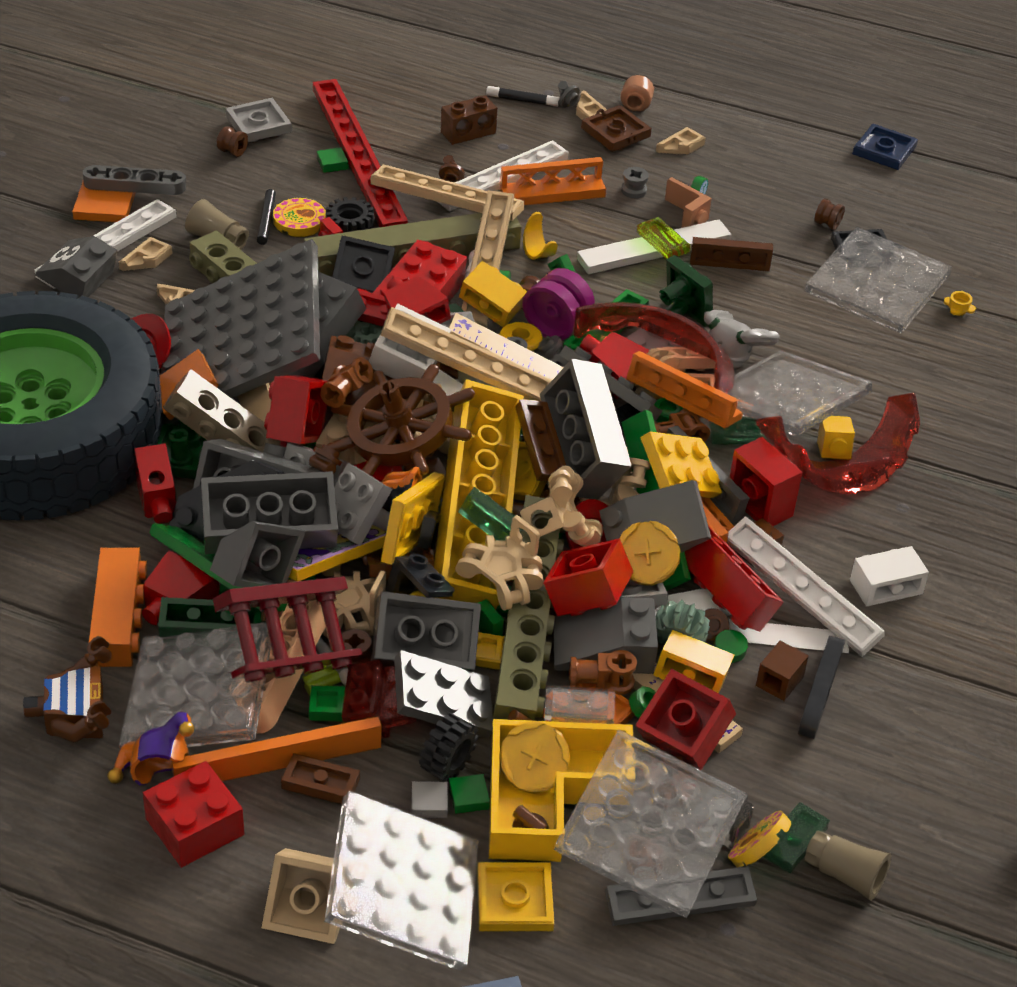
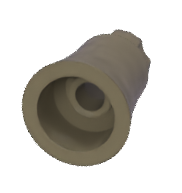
(206, 218)
(849, 863)

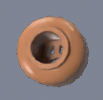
(637, 93)

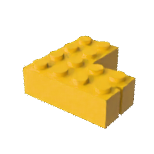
(586, 748)

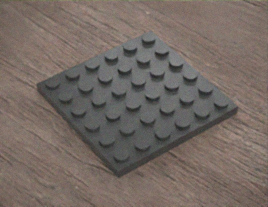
(251, 322)

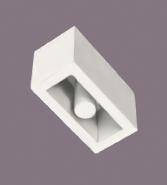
(889, 576)

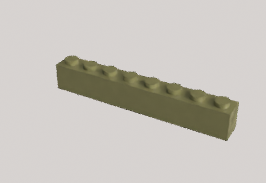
(450, 233)

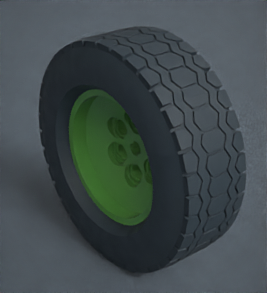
(72, 402)

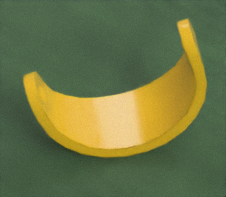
(534, 241)

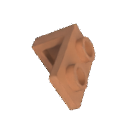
(694, 203)

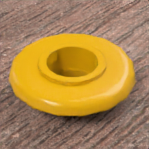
(523, 330)

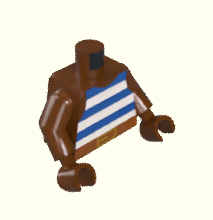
(74, 698)

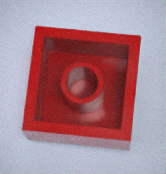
(295, 409)
(767, 480)
(588, 578)
(686, 719)
(193, 813)

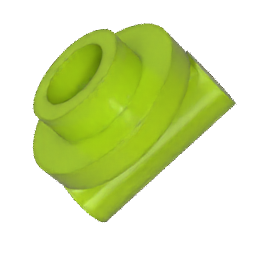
(322, 678)

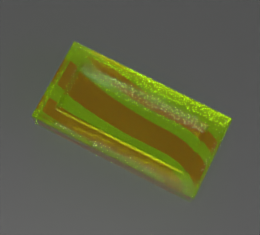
(663, 238)

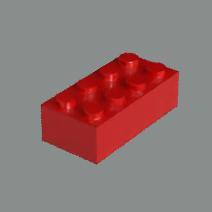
(436, 265)

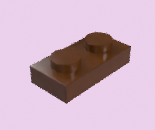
(319, 778)

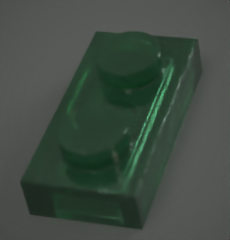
(739, 433)
(487, 514)
(793, 844)

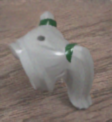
(737, 336)

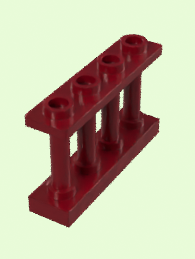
(297, 595)

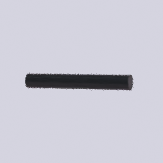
(266, 216)

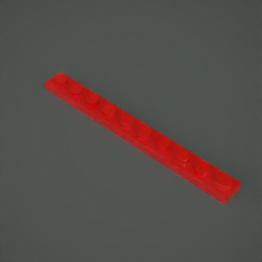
(358, 152)

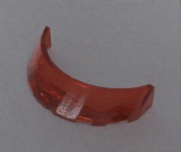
(661, 322)
(868, 465)

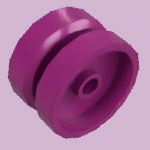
(553, 302)

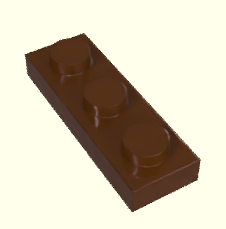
(731, 254)
(540, 438)

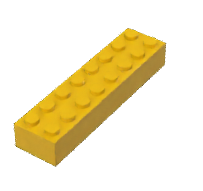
(484, 463)

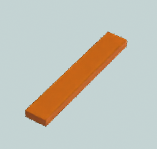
(276, 752)

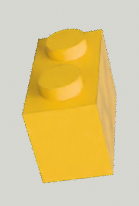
(492, 293)
(695, 660)

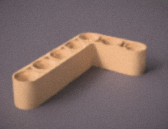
(279, 690)

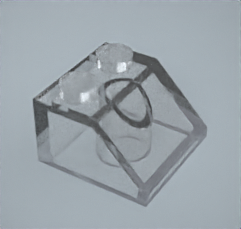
(579, 704)

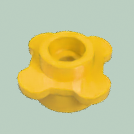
(960, 303)

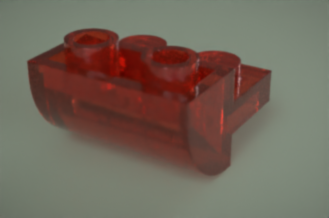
(371, 694)

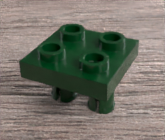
(687, 290)
(183, 449)

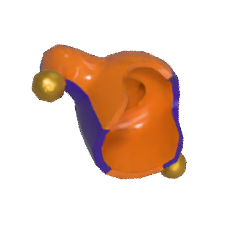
(154, 751)

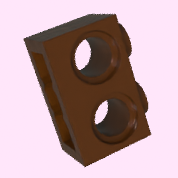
(468, 119)

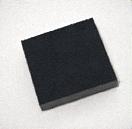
(362, 263)

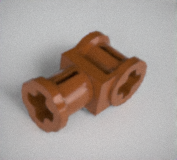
(346, 380)
(689, 425)
(605, 671)

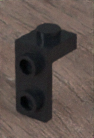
(417, 574)

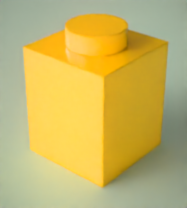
(836, 437)

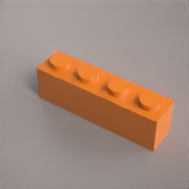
(117, 602)

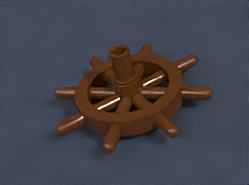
(401, 420)

